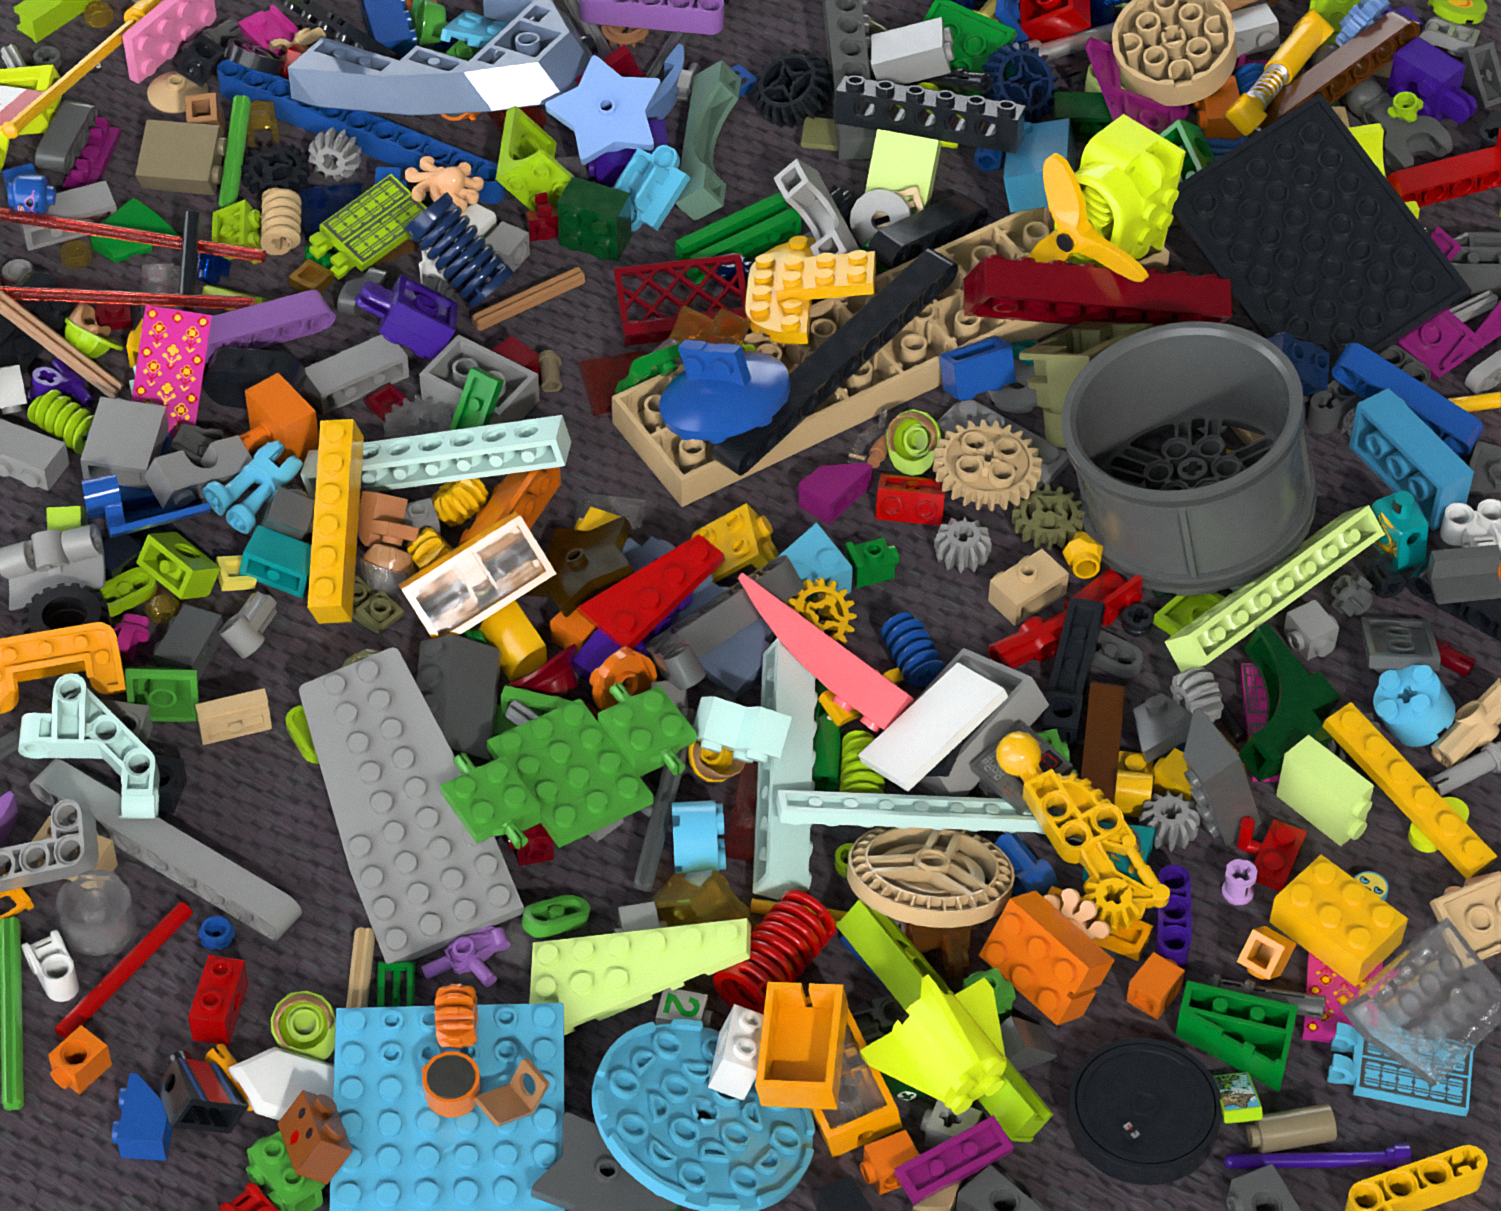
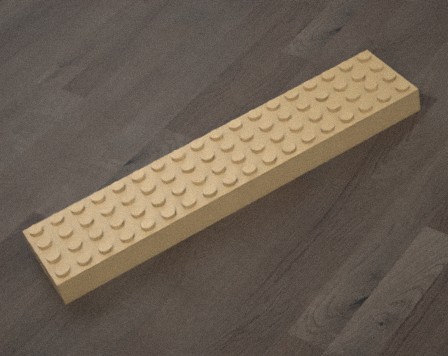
(891, 377)

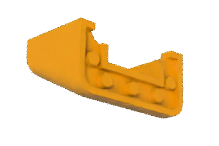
(61, 652)

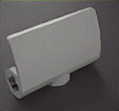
(53, 559)

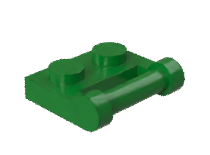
(651, 365)

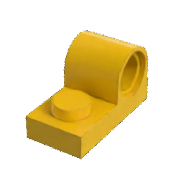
(1133, 783)

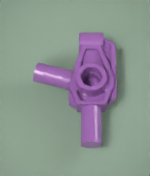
(469, 954)

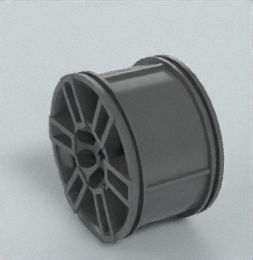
(1195, 513)

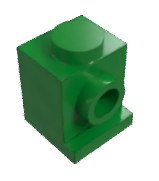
(871, 561)

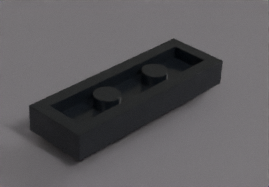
(1077, 647)

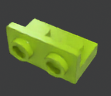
(237, 226)

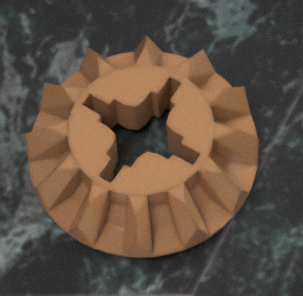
(633, 36)

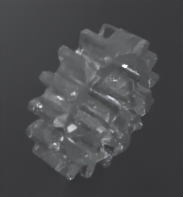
(417, 418)

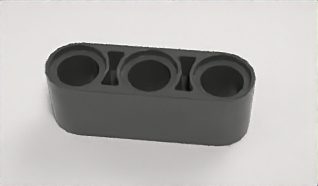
(66, 136)

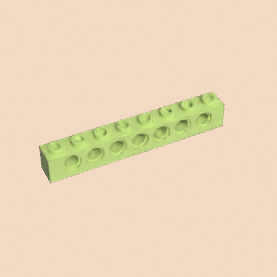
(1275, 589)

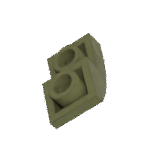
(374, 609)

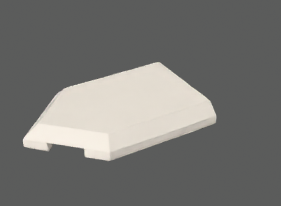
(278, 1077)

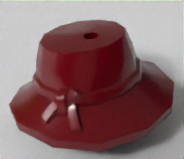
(553, 678)

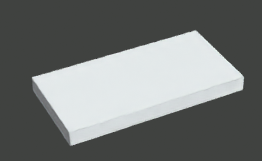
(933, 726)

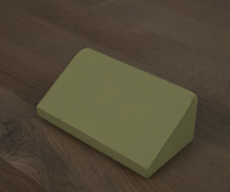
(819, 134)

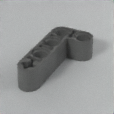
(1329, 406)

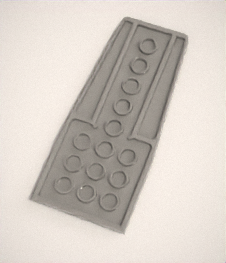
(401, 839)

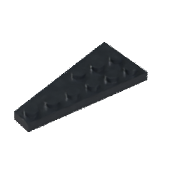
(344, 30)

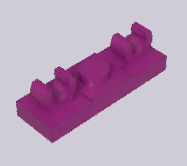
(94, 156)
(953, 1160)

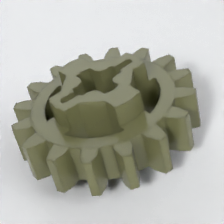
(1048, 517)

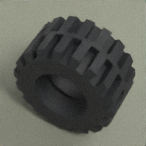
(64, 608)

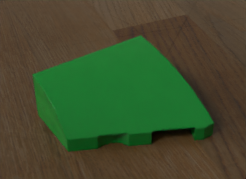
(133, 216)

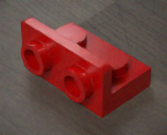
(910, 499)
(1113, 592)

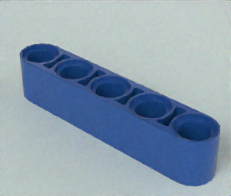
(1370, 374)

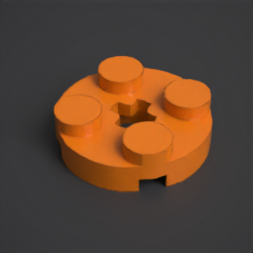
(616, 668)

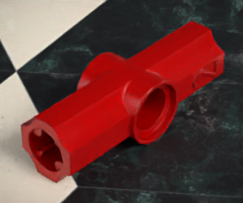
(1033, 640)

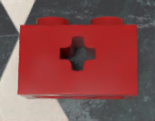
(218, 1000)

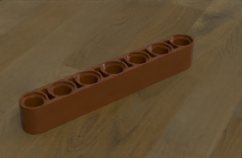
(1345, 66)

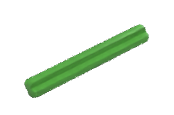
(234, 151)

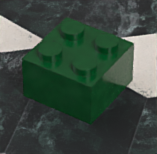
(594, 219)

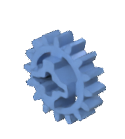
(1360, 18)

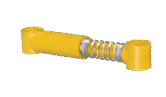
(1280, 70)

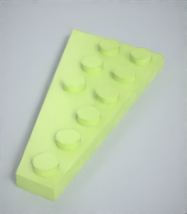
(623, 969)

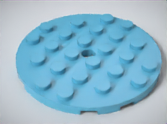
(648, 1119)

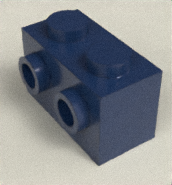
(1308, 360)

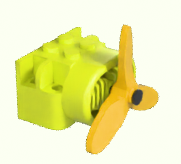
(1114, 201)

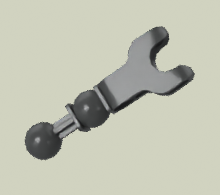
(1399, 137)

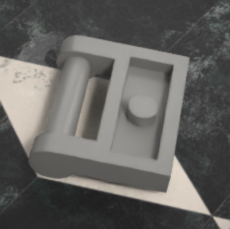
(1450, 35)

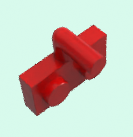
(1277, 852)

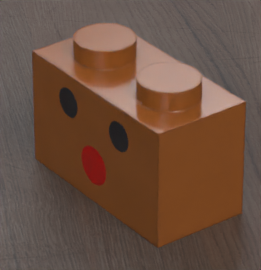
(314, 1137)

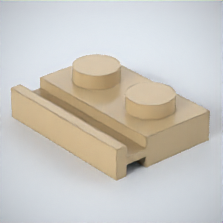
(233, 716)

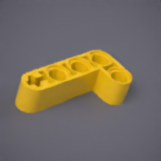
(1456, 1171)

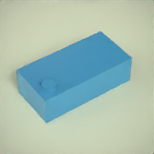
(1025, 168)
(1409, 455)

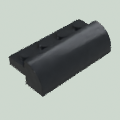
(15, 344)

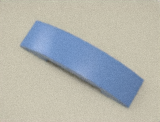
(667, 94)

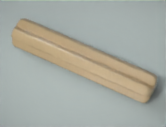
(361, 968)

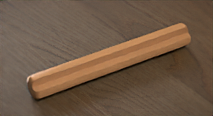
(528, 298)

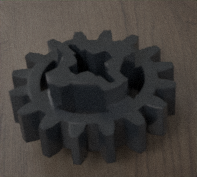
(275, 169)

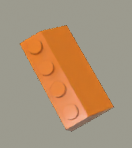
(519, 492)

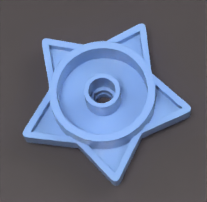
(607, 111)

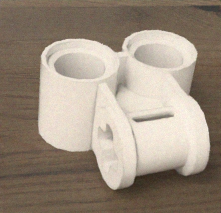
(1472, 528)

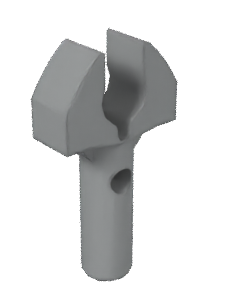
(685, 82)

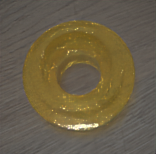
(98, 14)
(162, 608)

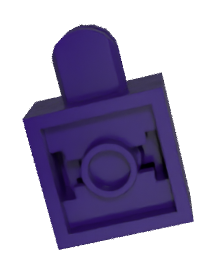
(1433, 79)
(411, 315)

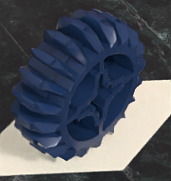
(1026, 68)

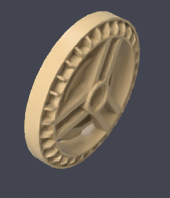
(930, 875)

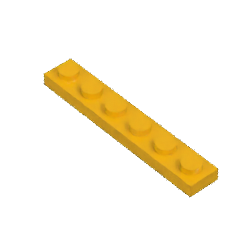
(1409, 791)

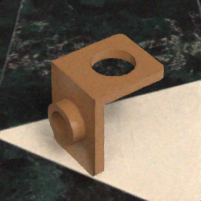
(513, 1100)

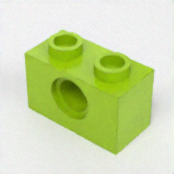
(178, 565)

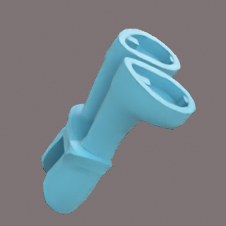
(259, 471)

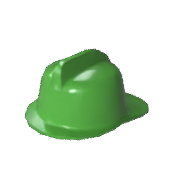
(428, 21)

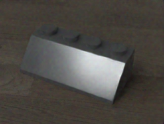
(462, 691)
(1217, 780)

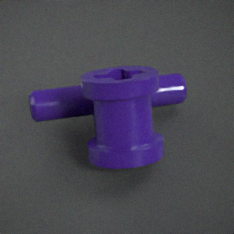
(61, 379)

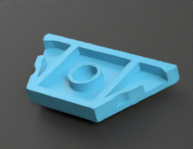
(473, 29)

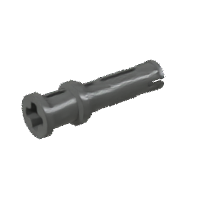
(1308, 1005)

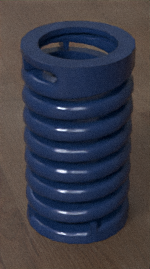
(459, 250)

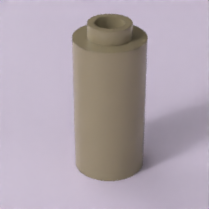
(1292, 1129)

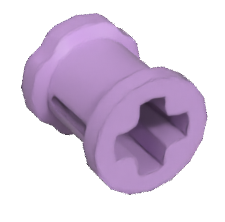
(1239, 882)

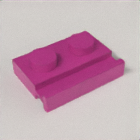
(267, 26)

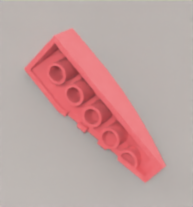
(831, 663)

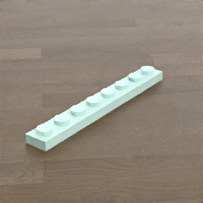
(904, 811)

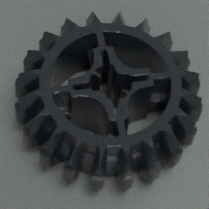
(792, 88)

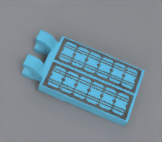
(1384, 1079)

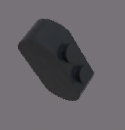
(239, 369)

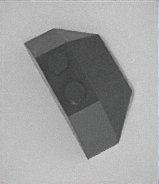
(1479, 261)

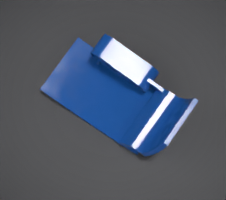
(132, 508)

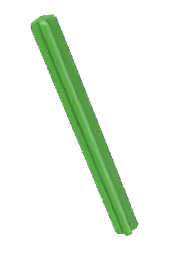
(11, 1014)

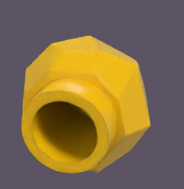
(1083, 555)

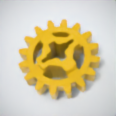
(830, 605)

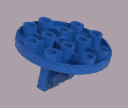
(723, 391)

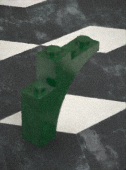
(1294, 704)

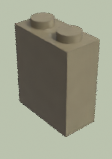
(181, 157)

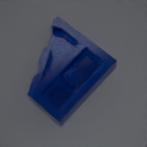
(323, 202)

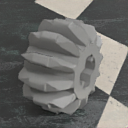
(335, 154)
(962, 544)
(1197, 689)
(1172, 818)

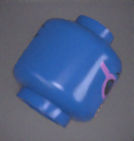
(31, 194)

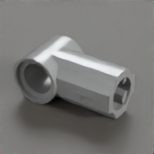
(246, 627)

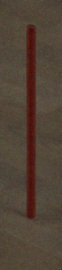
(129, 234)
(128, 297)

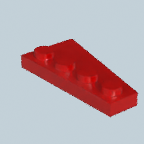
(648, 596)

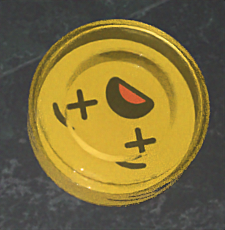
(76, 254)

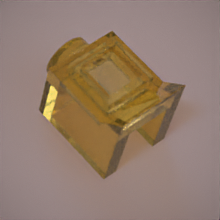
(262, 117)

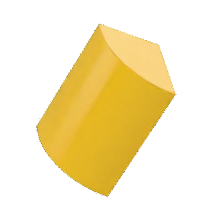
(517, 640)

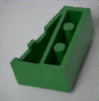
(1238, 1030)

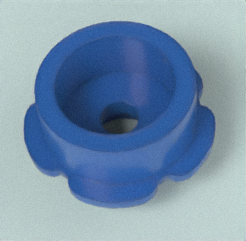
(215, 925)

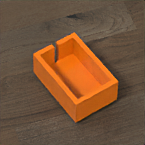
(1046, 957)

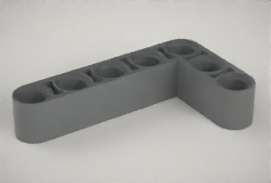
(682, 644)

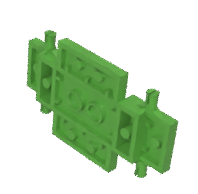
(570, 769)

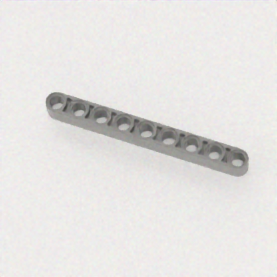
(173, 852)

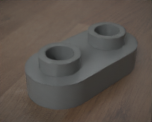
(1114, 652)

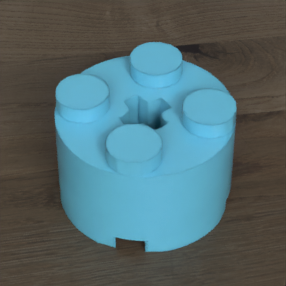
(1413, 705)
(696, 838)

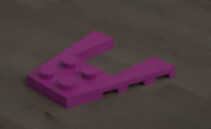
(1121, 101)
(1446, 339)

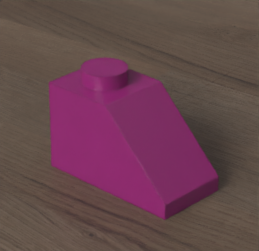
(833, 489)

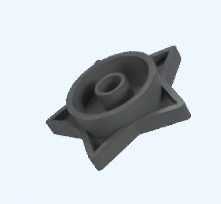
(591, 1177)

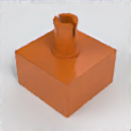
(280, 414)

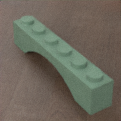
(711, 100)

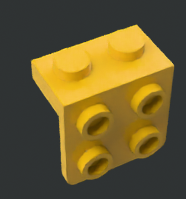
(742, 539)

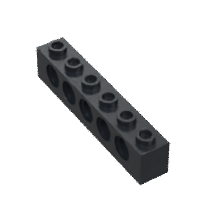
(914, 120)

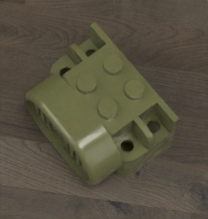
(1062, 359)

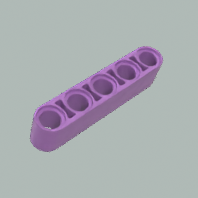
(665, 15)
(270, 322)

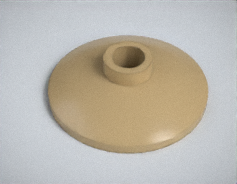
(169, 92)

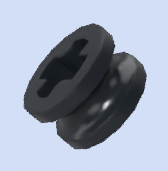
(1133, 628)

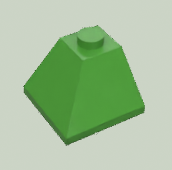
(166, 690)

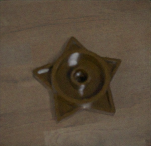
(585, 564)

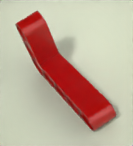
(1450, 176)

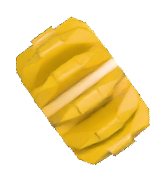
(459, 500)
(428, 548)

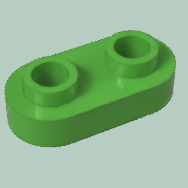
(555, 916)

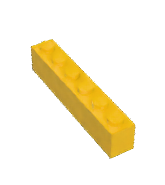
(335, 521)

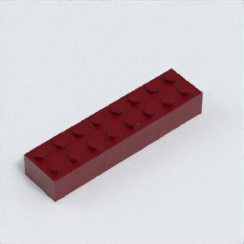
(1093, 294)

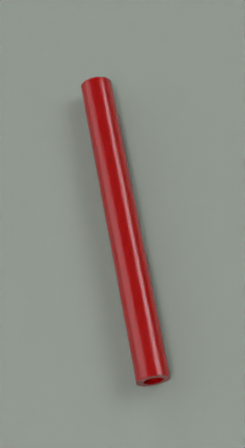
(124, 970)

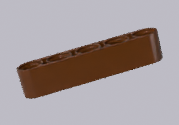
(1103, 737)

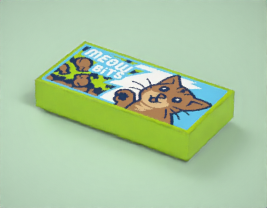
(1238, 1098)

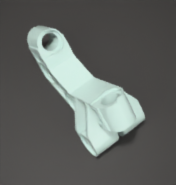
(76, 732)

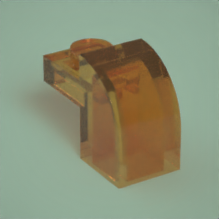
(724, 328)
(949, 942)

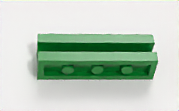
(744, 232)

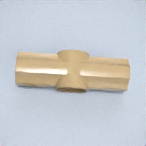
(1473, 727)

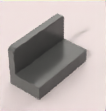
(1465, 574)

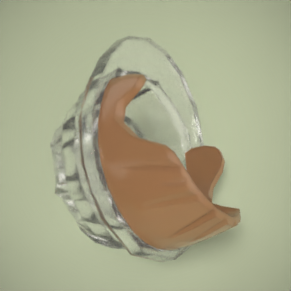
(386, 567)

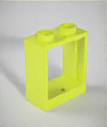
(38, 79)

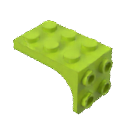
(528, 161)

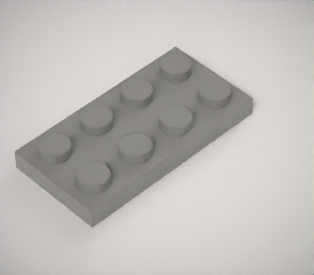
(1053, 458)

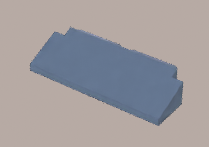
(735, 662)

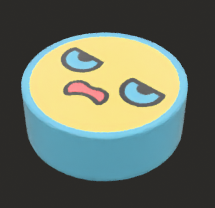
(1374, 882)

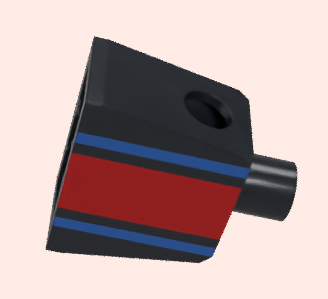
(200, 1095)

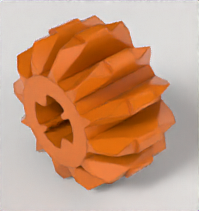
(456, 1016)

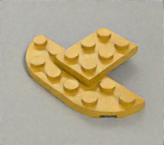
(791, 276)

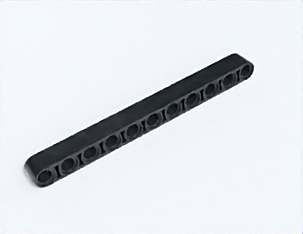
(842, 356)

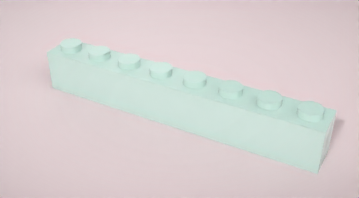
(785, 848)

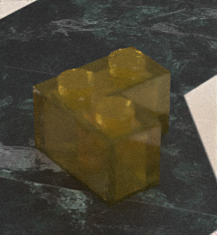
(699, 899)

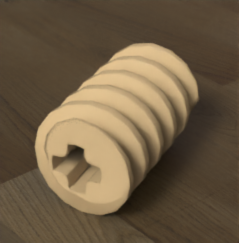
(280, 221)

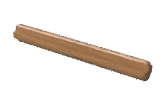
(59, 346)

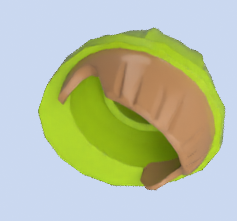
(86, 335)
(912, 441)
(305, 1024)

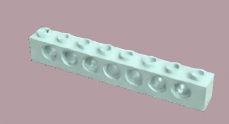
(457, 455)

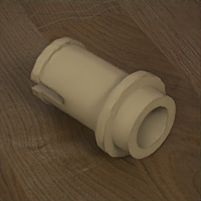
(549, 371)

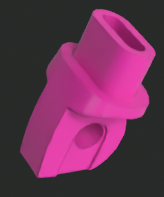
(130, 632)

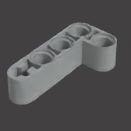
(57, 850)

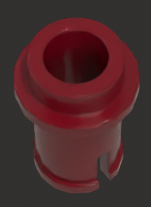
(1454, 659)

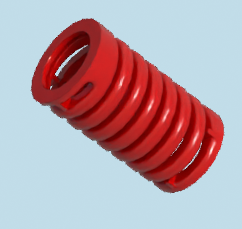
(778, 950)

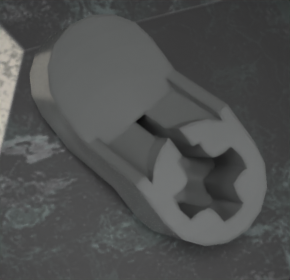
(346, 300)

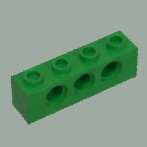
(1192, 140)

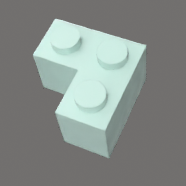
(745, 731)

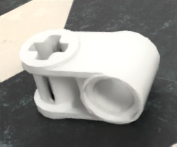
(52, 966)

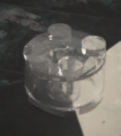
(96, 913)

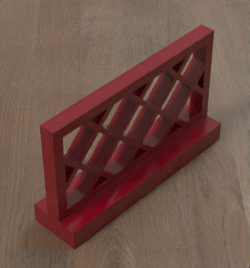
(659, 329)

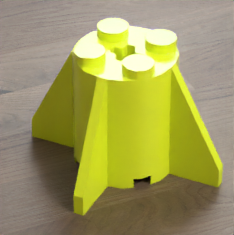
(946, 1045)

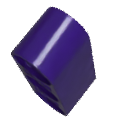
(1174, 932)

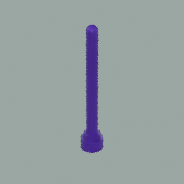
(1390, 1158)

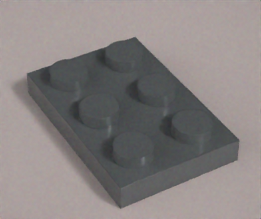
(1399, 643)

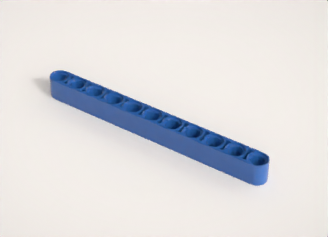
(375, 135)

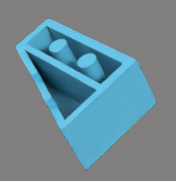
(818, 557)

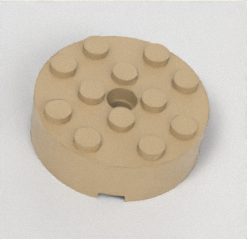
(1174, 49)

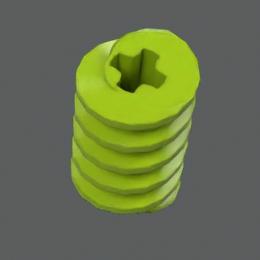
(61, 419)
(854, 775)

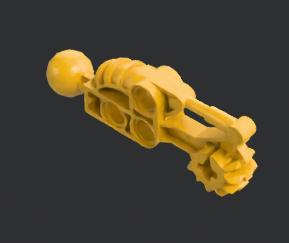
(1083, 809)

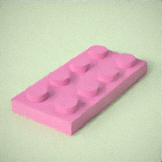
(163, 34)

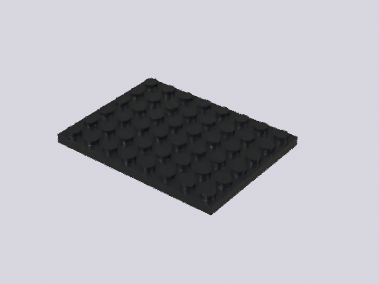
(1316, 237)

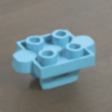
(653, 185)

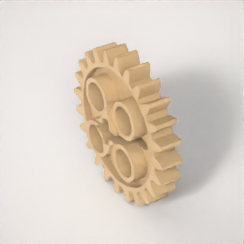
(987, 465)

